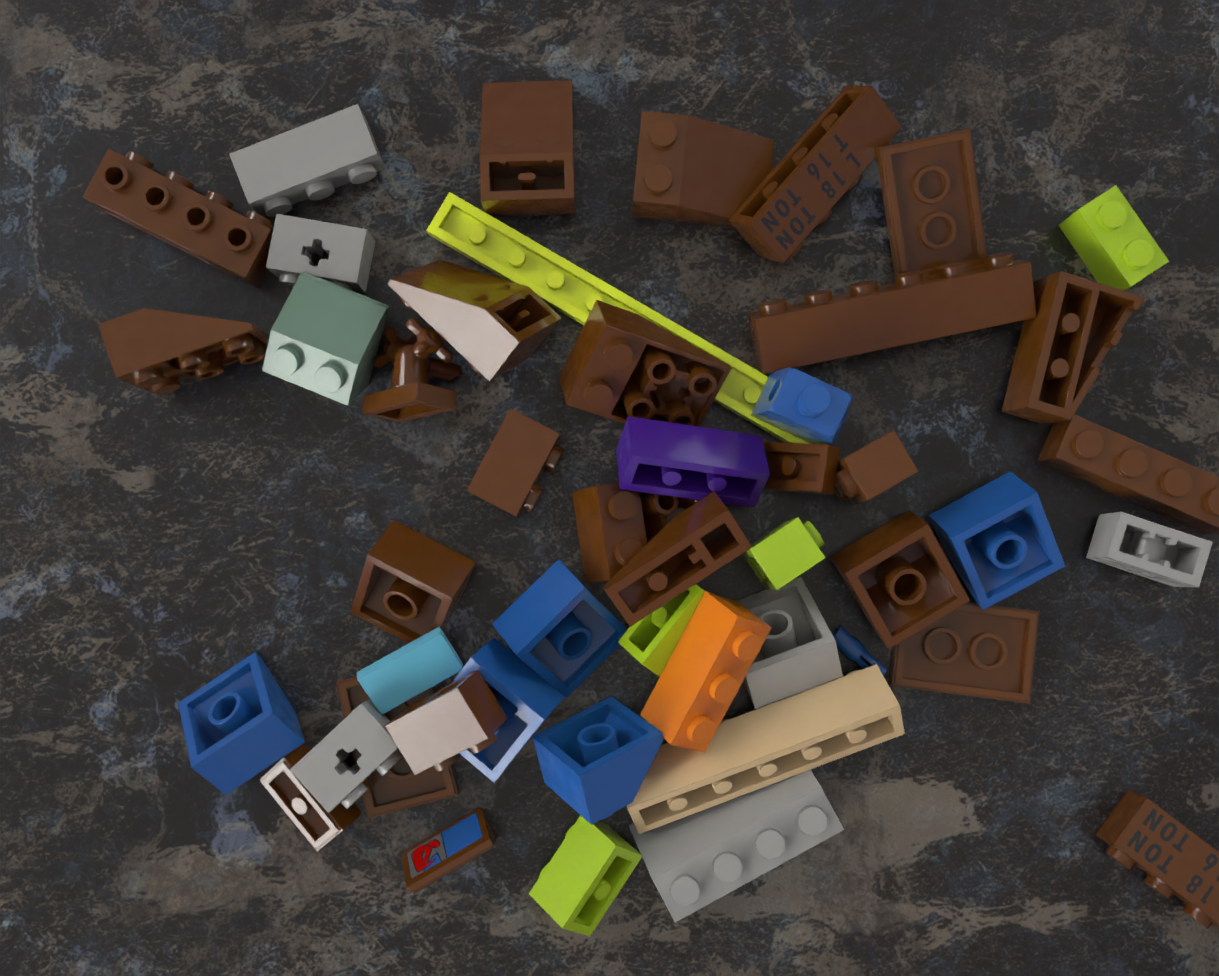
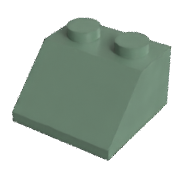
(326, 339)

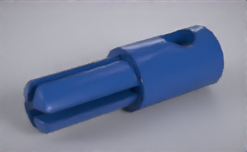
(853, 649)

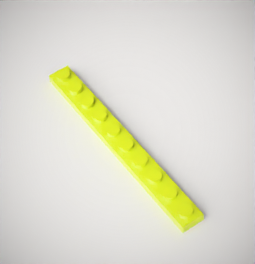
(576, 291)

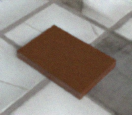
(932, 202)
(971, 654)
(398, 786)

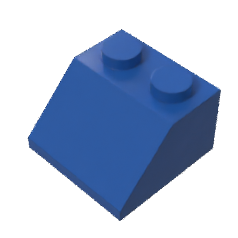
(998, 539)
(560, 629)
(522, 696)
(238, 725)
(598, 758)

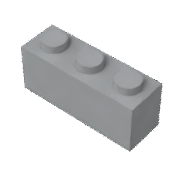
(308, 162)

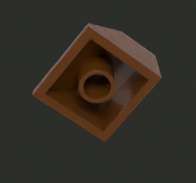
(900, 578)
(410, 583)

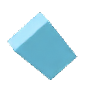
(409, 670)

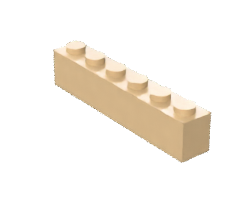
(769, 747)

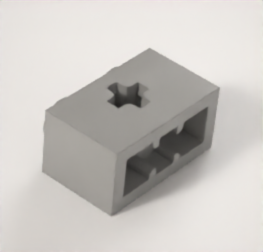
(300, 240)
(1149, 549)
(325, 769)

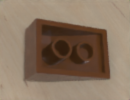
(696, 169)

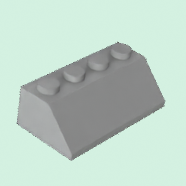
(735, 842)

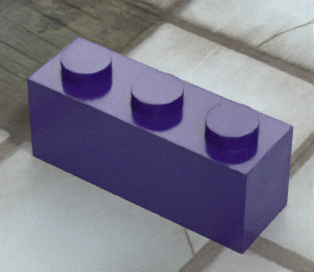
(691, 461)

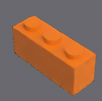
(705, 672)

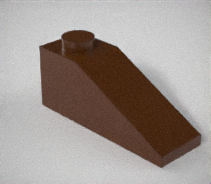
(677, 558)

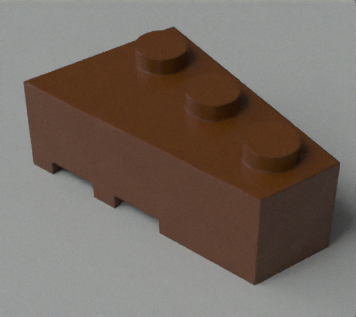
(1064, 345)

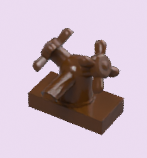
(410, 391)

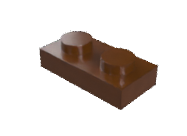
(801, 467)

